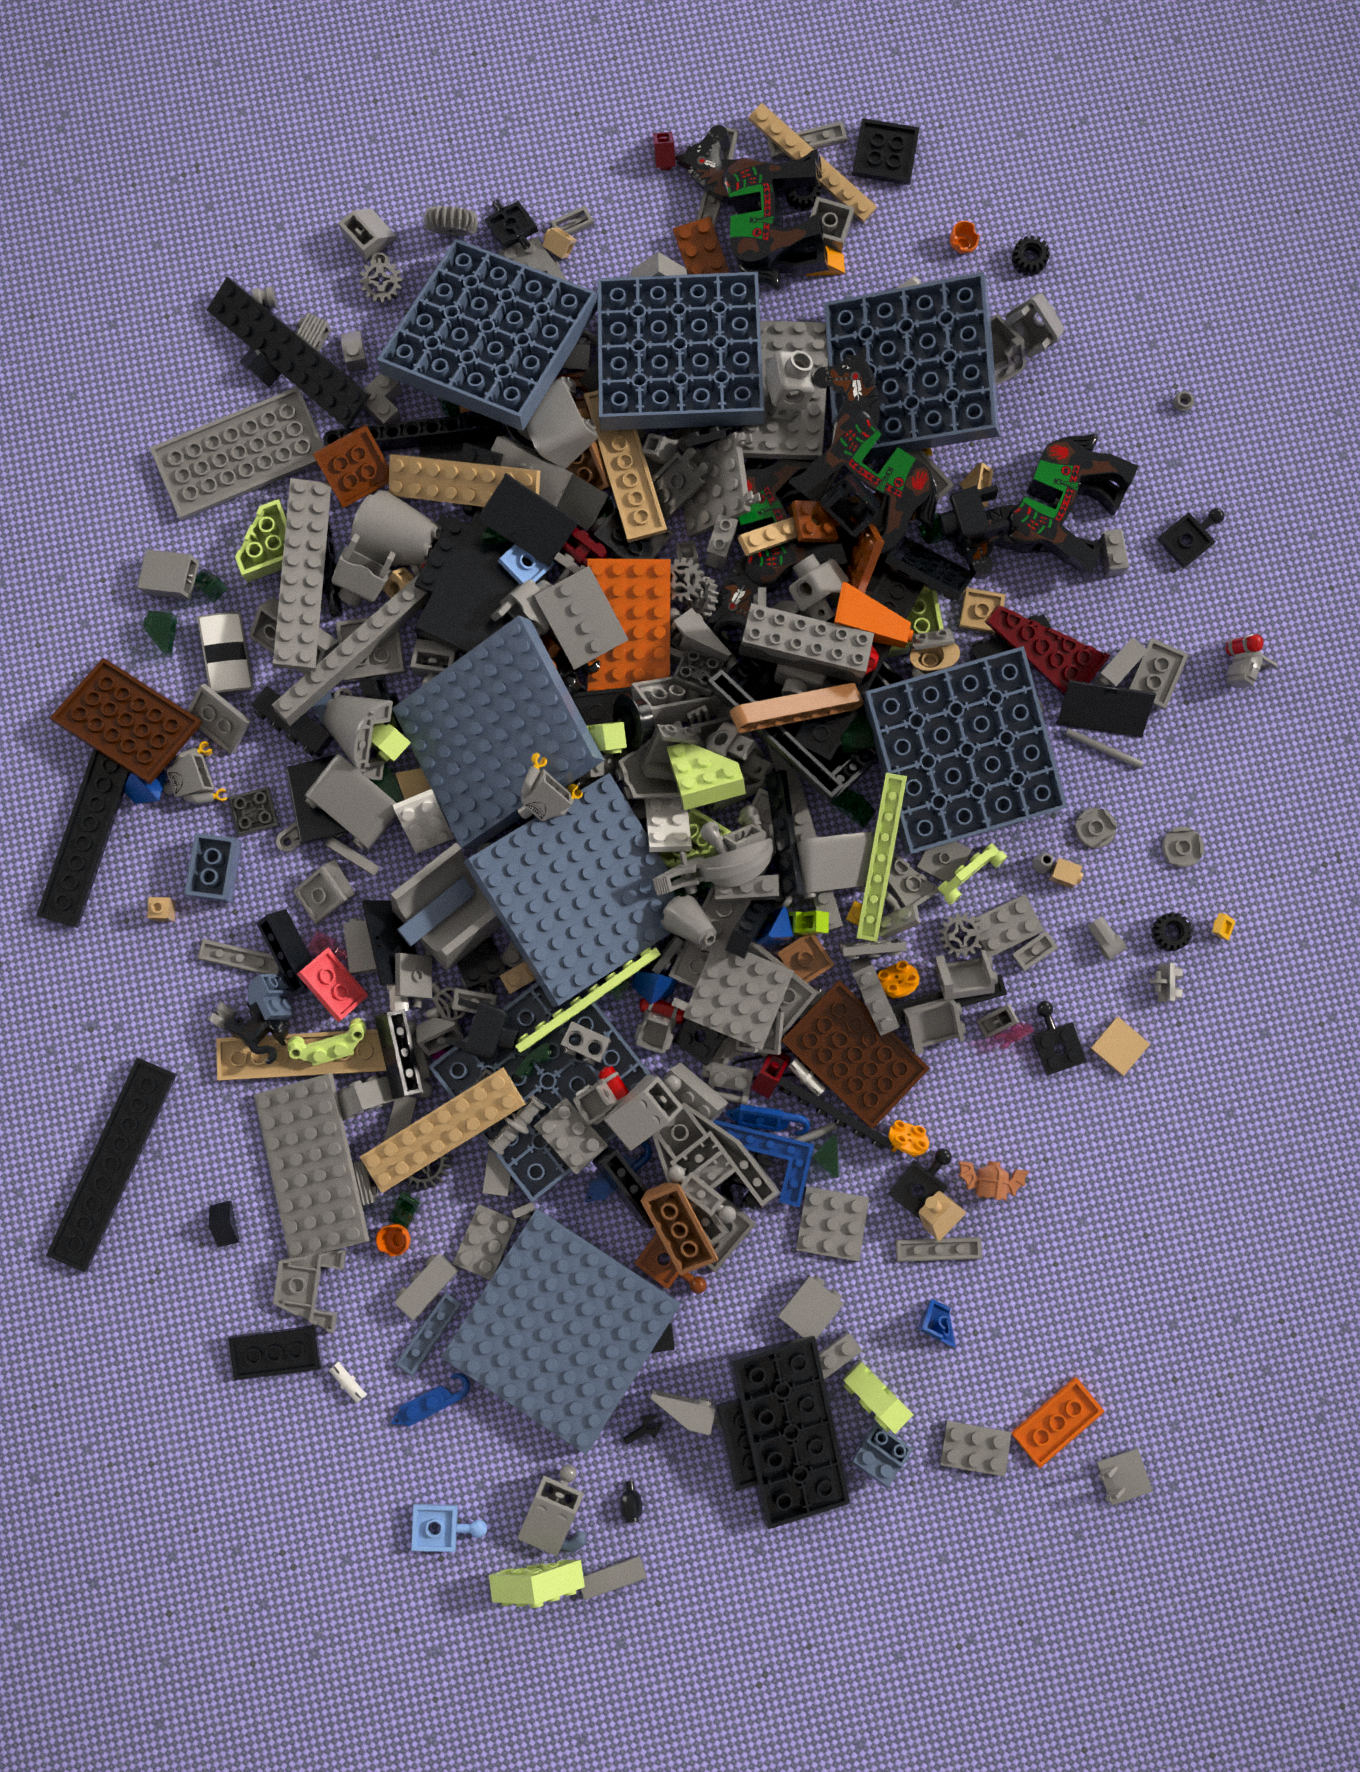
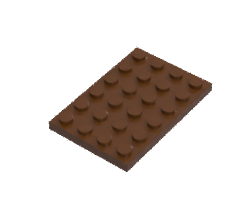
(126, 721)
(852, 1057)

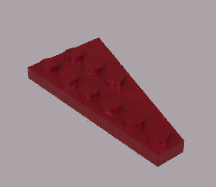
(1047, 650)

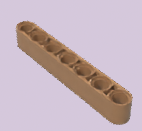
(796, 707)

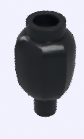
(631, 1503)

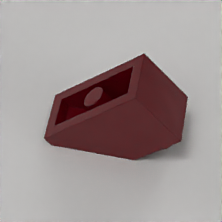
(664, 150)
(770, 1074)

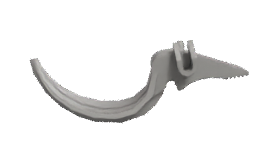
(724, 870)

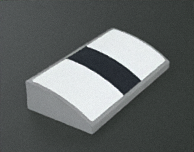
(225, 653)

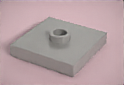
(944, 860)
(320, 895)
(413, 976)

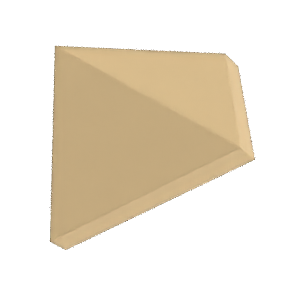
(980, 476)

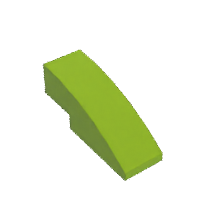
(808, 922)

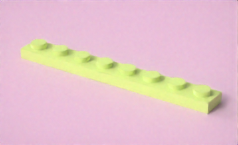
(881, 856)
(580, 1004)

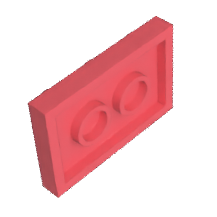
(332, 984)

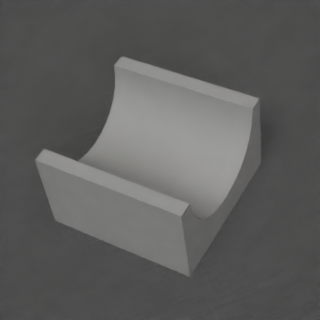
(461, 929)

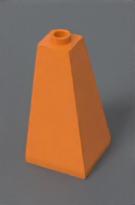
(866, 614)

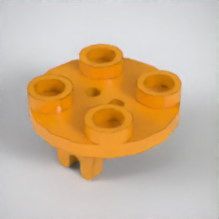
(899, 979)
(908, 1138)

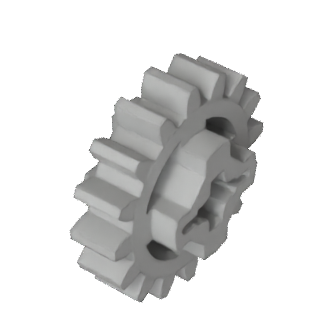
(389, 280)
(690, 573)
(707, 598)
(953, 936)

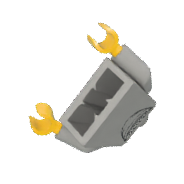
(191, 778)
(544, 794)

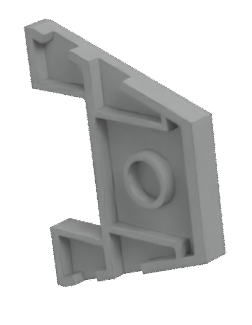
(534, 257)
(299, 1284)

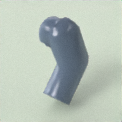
(575, 1543)

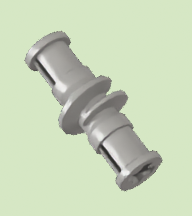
(516, 1125)

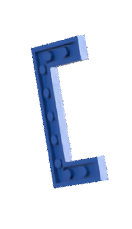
(796, 1151)

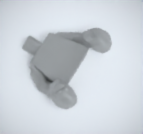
(750, 834)

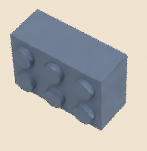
(213, 868)

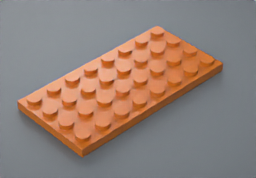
(641, 601)

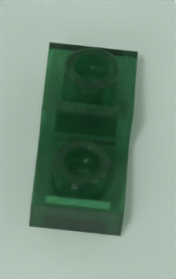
(539, 1055)

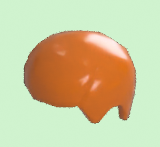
(963, 237)
(393, 1240)

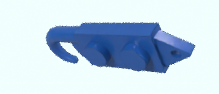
(766, 1118)
(601, 1189)
(430, 1403)

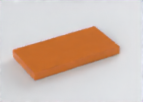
(1057, 1422)

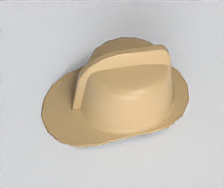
(935, 658)

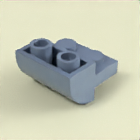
(270, 995)
(881, 1455)

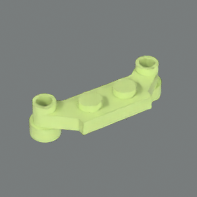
(990, 854)
(329, 1048)

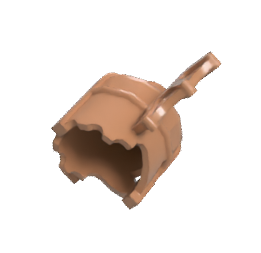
(992, 1180)

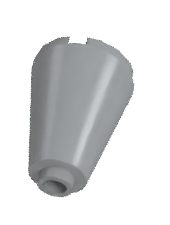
(687, 920)

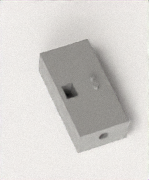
(552, 477)

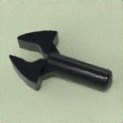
(643, 1430)

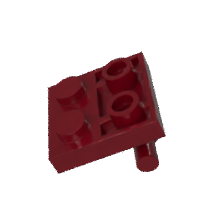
(584, 548)

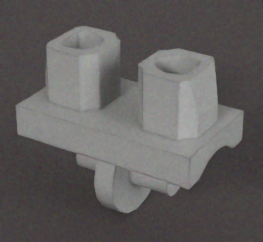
(1165, 982)

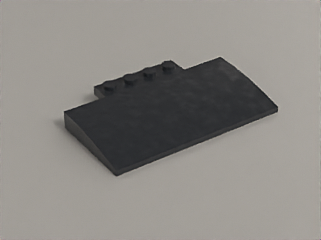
(464, 587)
(783, 1432)

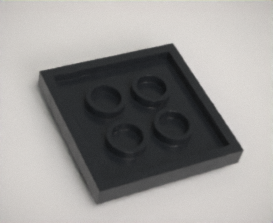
(885, 151)
(613, 538)

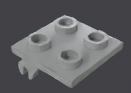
(1124, 1476)

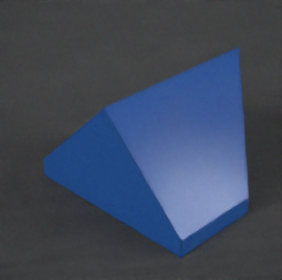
(142, 792)
(777, 931)
(653, 986)
(937, 1322)

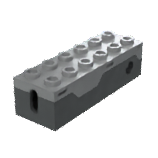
(808, 644)

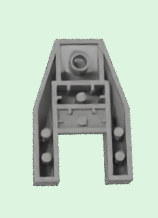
(713, 1157)

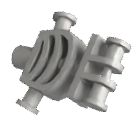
(440, 1010)

